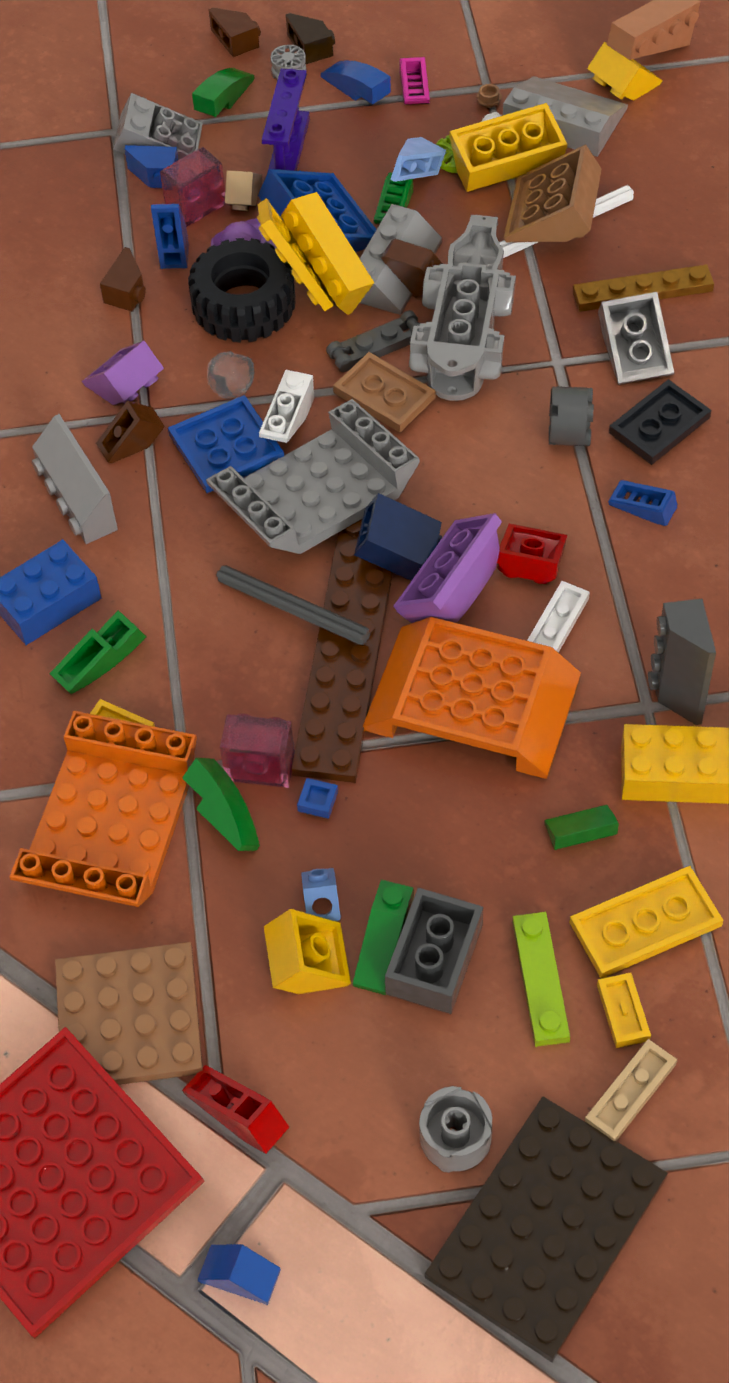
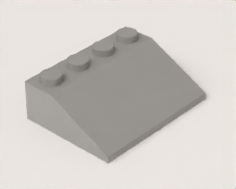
(579, 114)

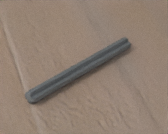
(293, 605)

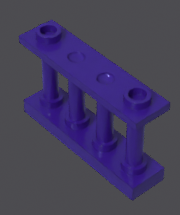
(285, 123)

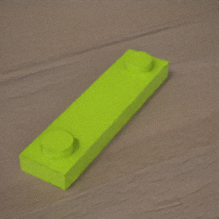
(541, 979)

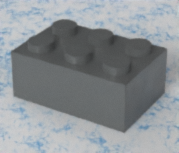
(434, 950)

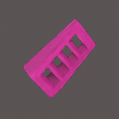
(410, 66)

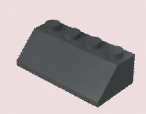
(683, 659)

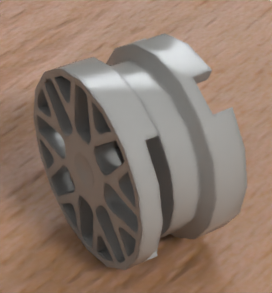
(287, 60)

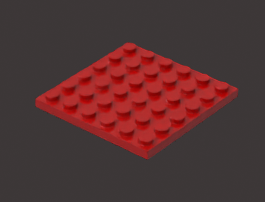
(76, 1179)

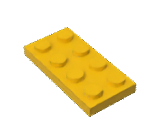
(288, 250)
(645, 921)

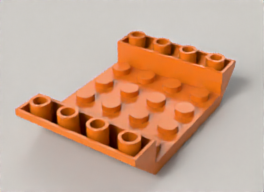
(476, 691)
(110, 810)

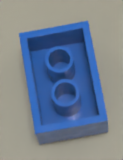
(46, 592)

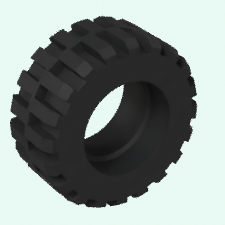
(247, 314)

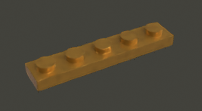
(666, 283)

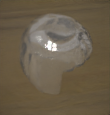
(230, 374)

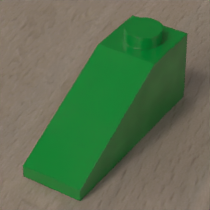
(382, 934)

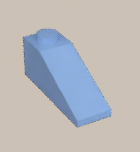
(418, 159)

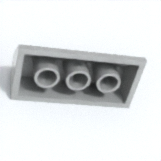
(406, 225)
(74, 482)

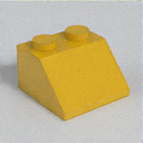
(623, 75)
(306, 953)

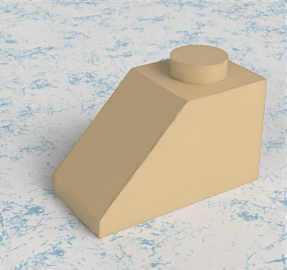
(242, 189)

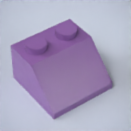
(125, 374)

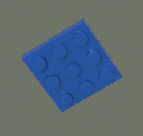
(224, 439)

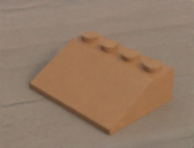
(555, 199)

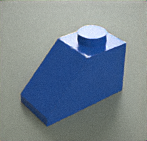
(148, 162)

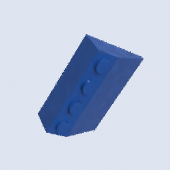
(284, 185)

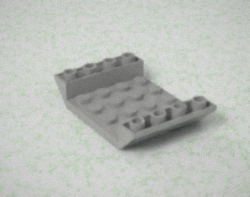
(321, 483)

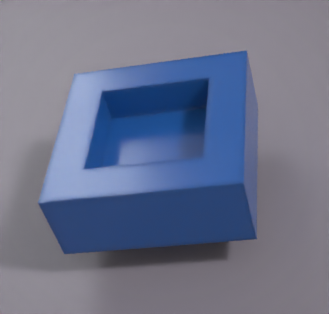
(317, 798)

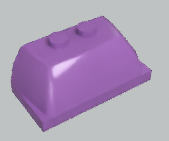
(453, 571)

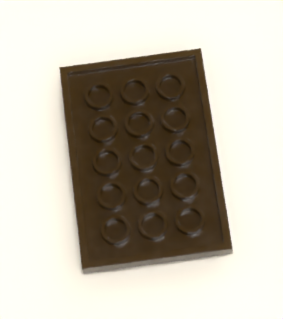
(546, 1228)

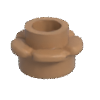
(489, 95)

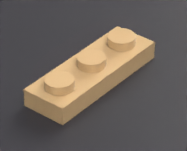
(631, 1090)

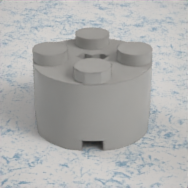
(470, 1117)

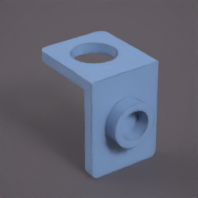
(321, 884)

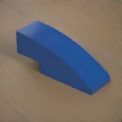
(358, 80)

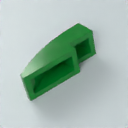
(221, 90)
(98, 653)
(222, 803)

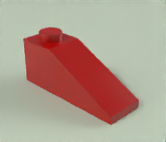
(237, 1108)

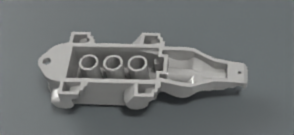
(466, 296)

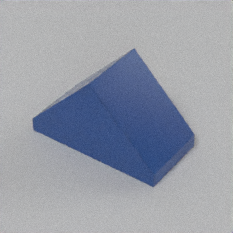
(239, 1272)

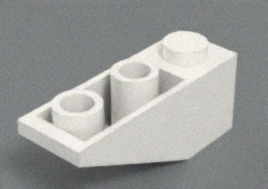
(288, 406)

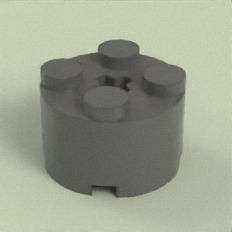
(570, 416)

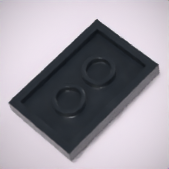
(660, 421)

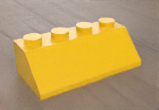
(506, 146)
(328, 251)

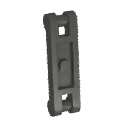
(377, 341)

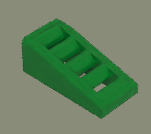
(402, 188)

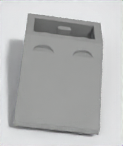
(155, 125)

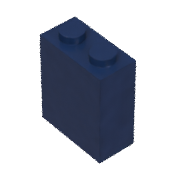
(396, 536)

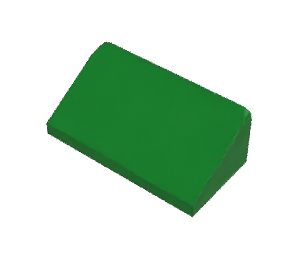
(582, 827)

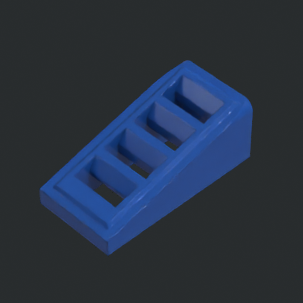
(659, 512)

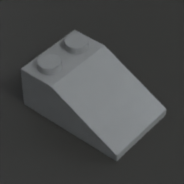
(636, 338)

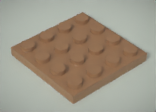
(133, 1010)

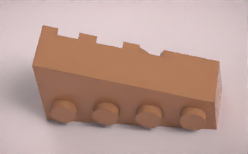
(654, 28)

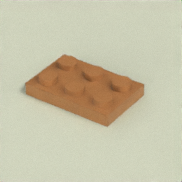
(384, 391)

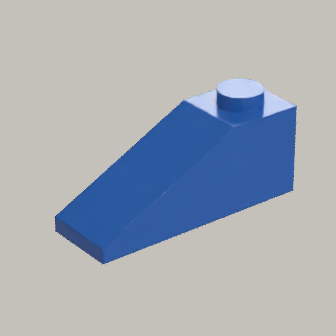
(170, 235)

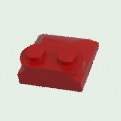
(530, 553)

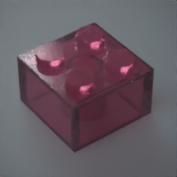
(195, 185)
(258, 750)

